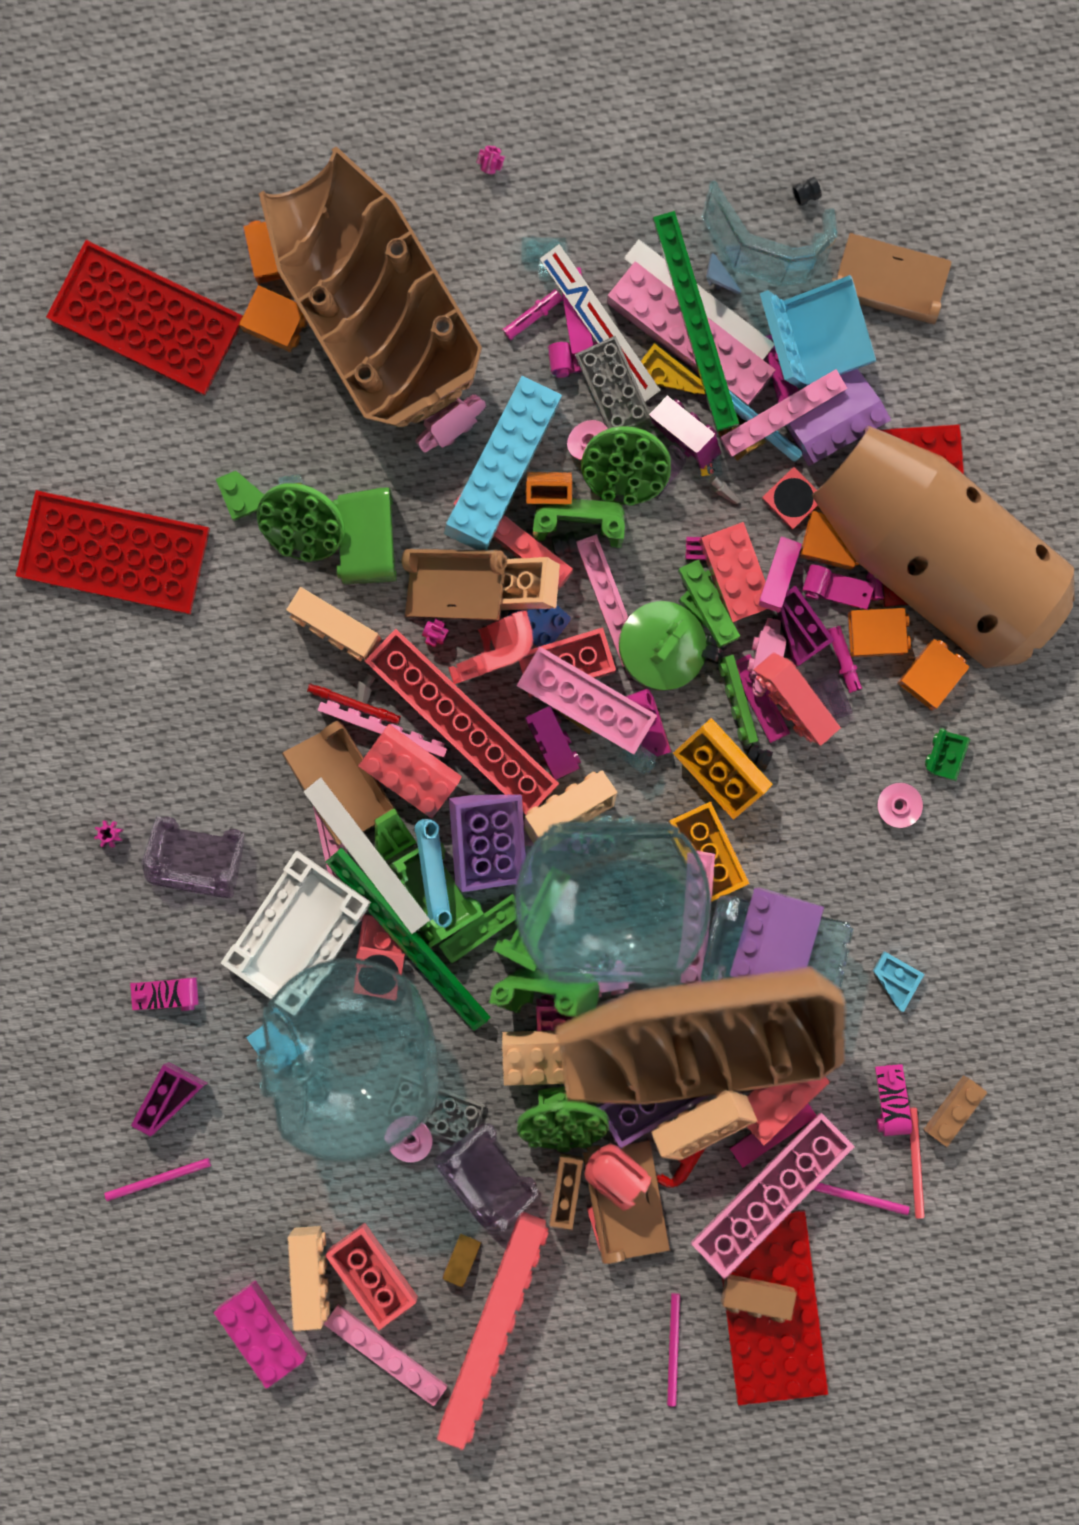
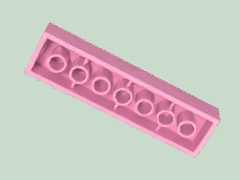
(656, 312)
(772, 1195)

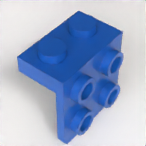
(545, 624)

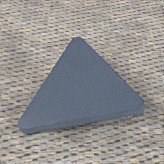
(719, 276)

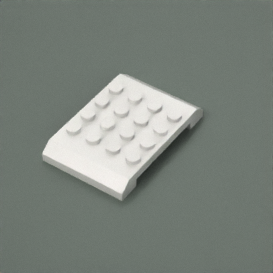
(296, 926)

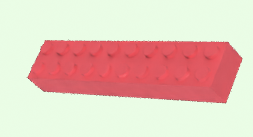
(461, 721)
(490, 1335)

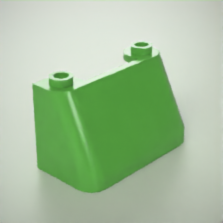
(606, 513)
(367, 538)
(462, 910)
(520, 986)

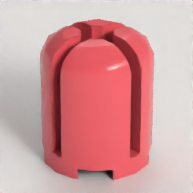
(616, 1176)

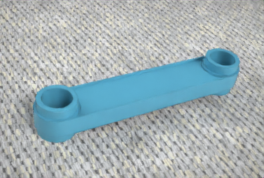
(433, 872)

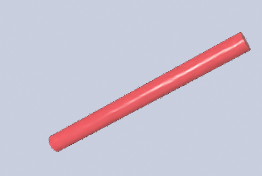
(916, 1165)

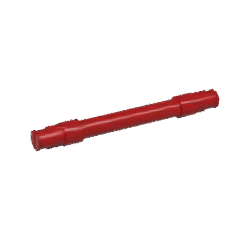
(328, 694)

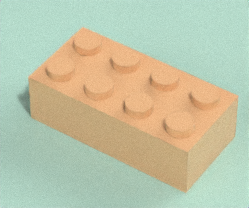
(530, 584)
(334, 624)
(577, 804)
(531, 1058)
(704, 1125)
(307, 1278)

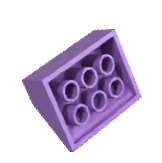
(838, 419)
(487, 840)
(776, 934)

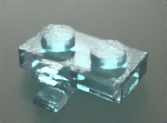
(536, 248)

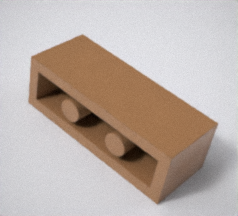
(955, 1110)
(566, 1191)
(758, 1298)

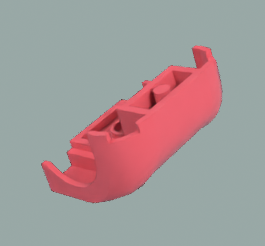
(511, 640)

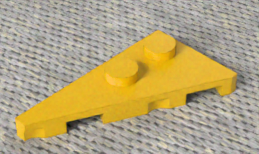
(669, 372)

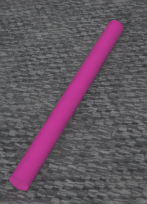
(158, 1179)
(861, 1198)
(673, 1349)

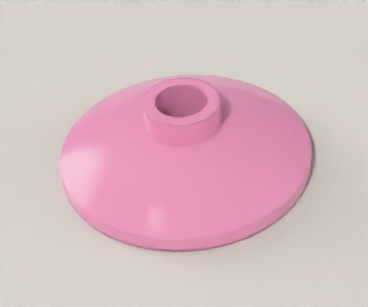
(582, 435)
(911, 805)
(414, 1149)

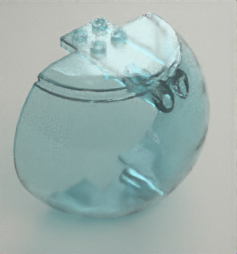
(630, 903)
(348, 1059)

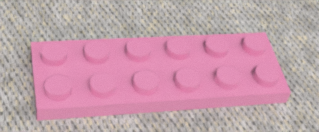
(586, 700)

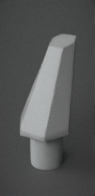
(723, 489)
(364, 688)

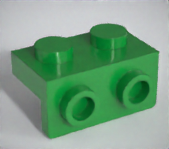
(947, 754)

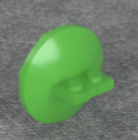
(626, 464)
(300, 519)
(662, 645)
(561, 1122)

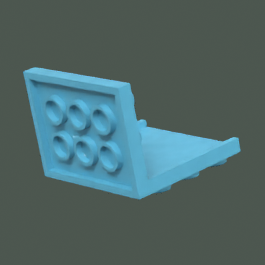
(819, 332)

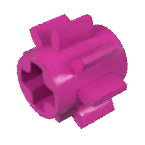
(490, 159)
(435, 633)
(113, 830)

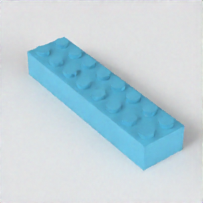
(502, 464)

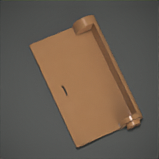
(895, 277)
(456, 578)
(337, 762)
(635, 1230)

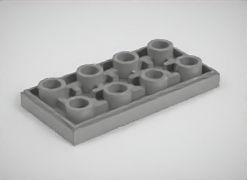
(613, 384)
(453, 1115)

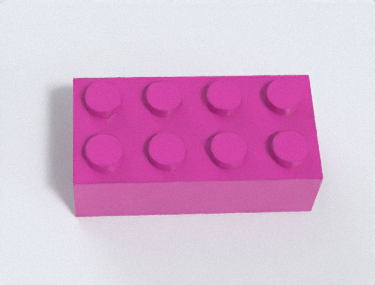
(260, 1334)

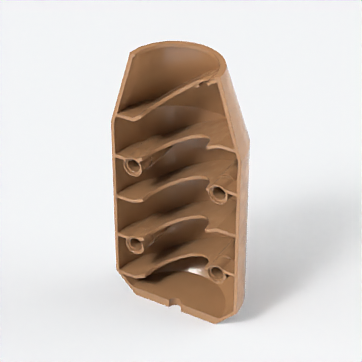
(371, 294)
(962, 549)
(705, 1039)

